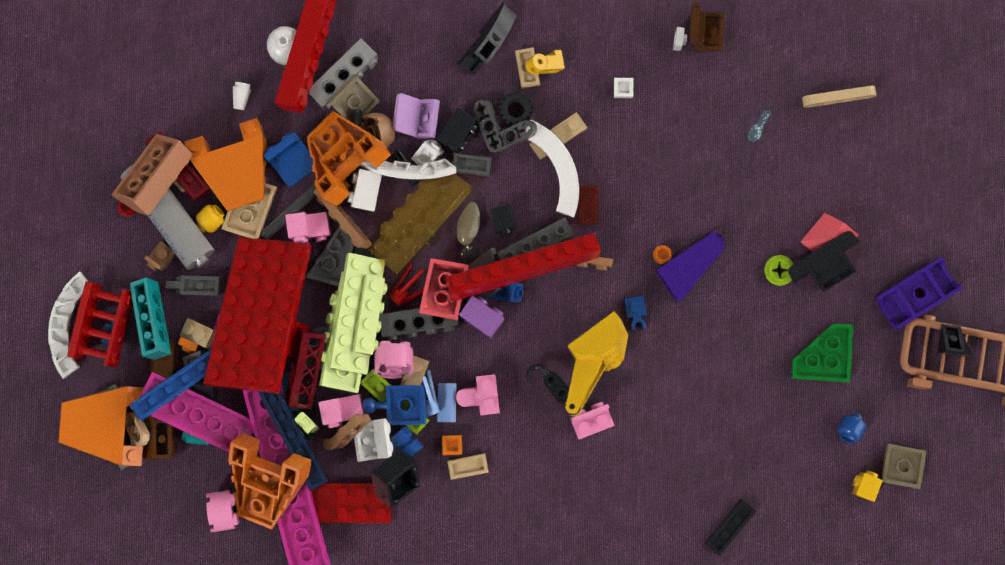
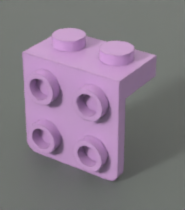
(415, 116)

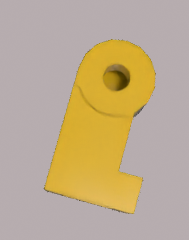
(545, 64)

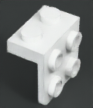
(374, 441)

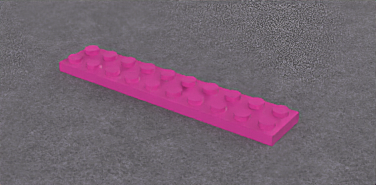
(300, 522)

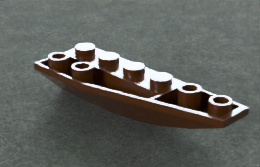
(162, 435)

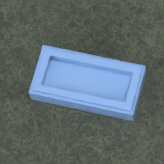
(447, 402)

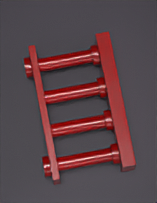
(84, 320)

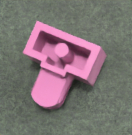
(483, 395)

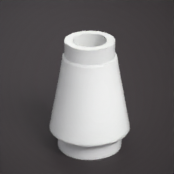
(240, 95)

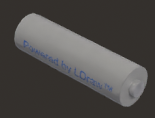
(180, 230)

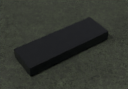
(730, 527)

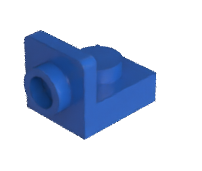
(510, 293)

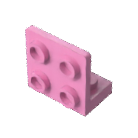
(592, 421)

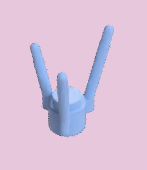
(431, 403)

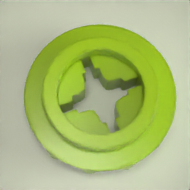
(784, 262)

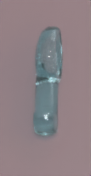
(756, 131)

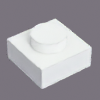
(679, 38)
(623, 87)

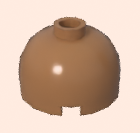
(379, 126)

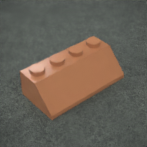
(152, 174)

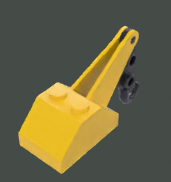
(595, 352)

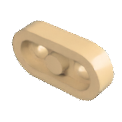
(137, 430)

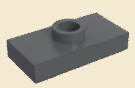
(472, 164)

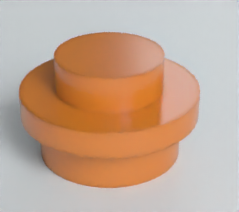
(662, 254)

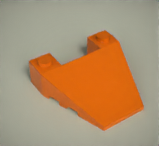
(337, 151)
(236, 170)
(98, 425)
(262, 486)

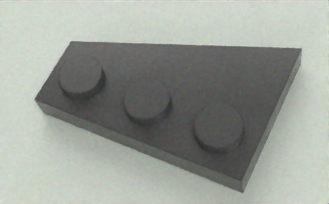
(332, 260)

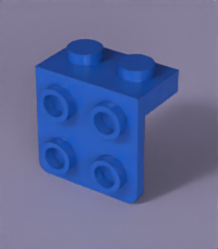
(290, 159)

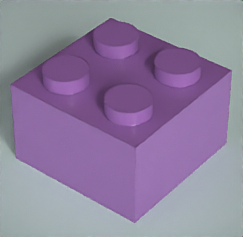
(481, 316)

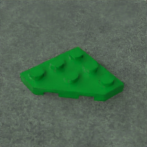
(826, 356)

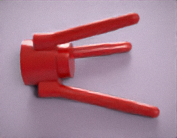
(399, 293)

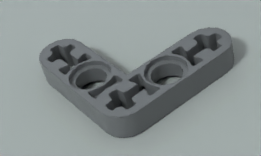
(501, 136)

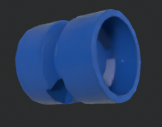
(404, 441)

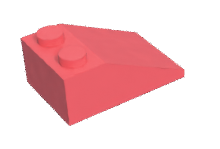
(435, 294)

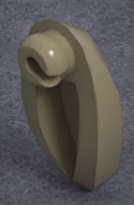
(468, 224)

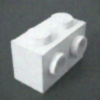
(364, 190)

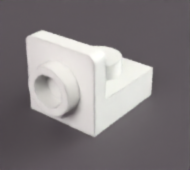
(427, 152)

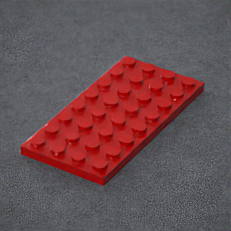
(258, 315)

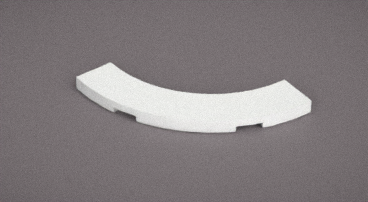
(564, 167)
(406, 171)
(60, 325)

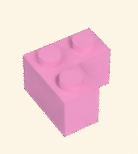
(308, 227)
(340, 409)

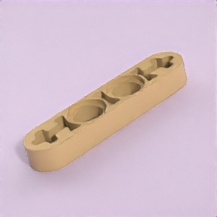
(839, 96)

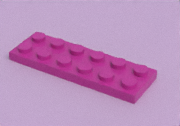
(200, 416)

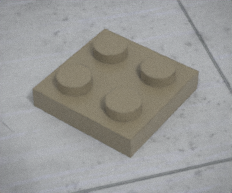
(351, 96)
(903, 466)

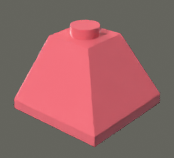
(824, 231)

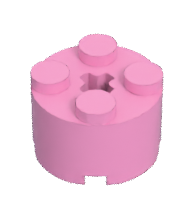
(393, 359)
(221, 511)

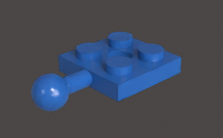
(395, 413)

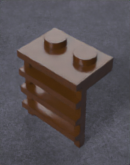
(706, 30)

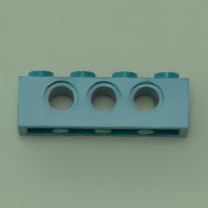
(150, 318)

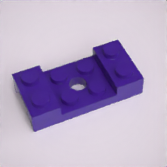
(902, 305)

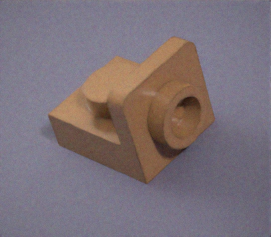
(160, 257)

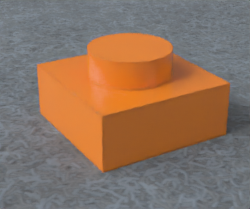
(188, 345)
(452, 444)

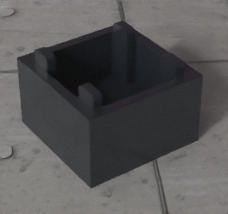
(395, 478)

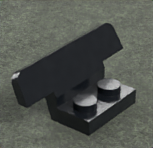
(828, 263)

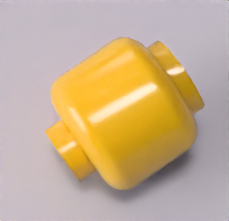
(210, 218)

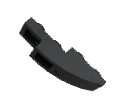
(489, 41)

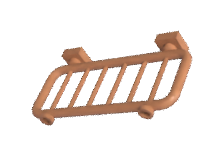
(922, 374)

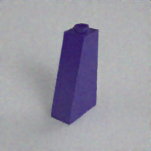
(686, 269)

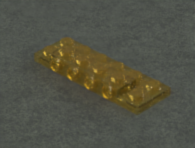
(418, 219)

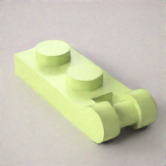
(306, 423)

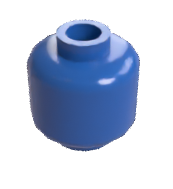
(851, 428)

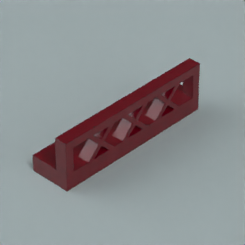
(189, 179)
(297, 369)

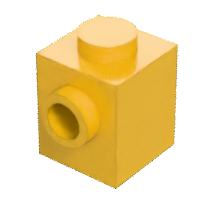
(867, 485)

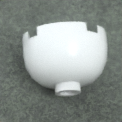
(280, 43)

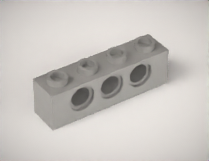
(345, 64)

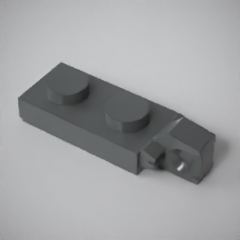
(196, 285)

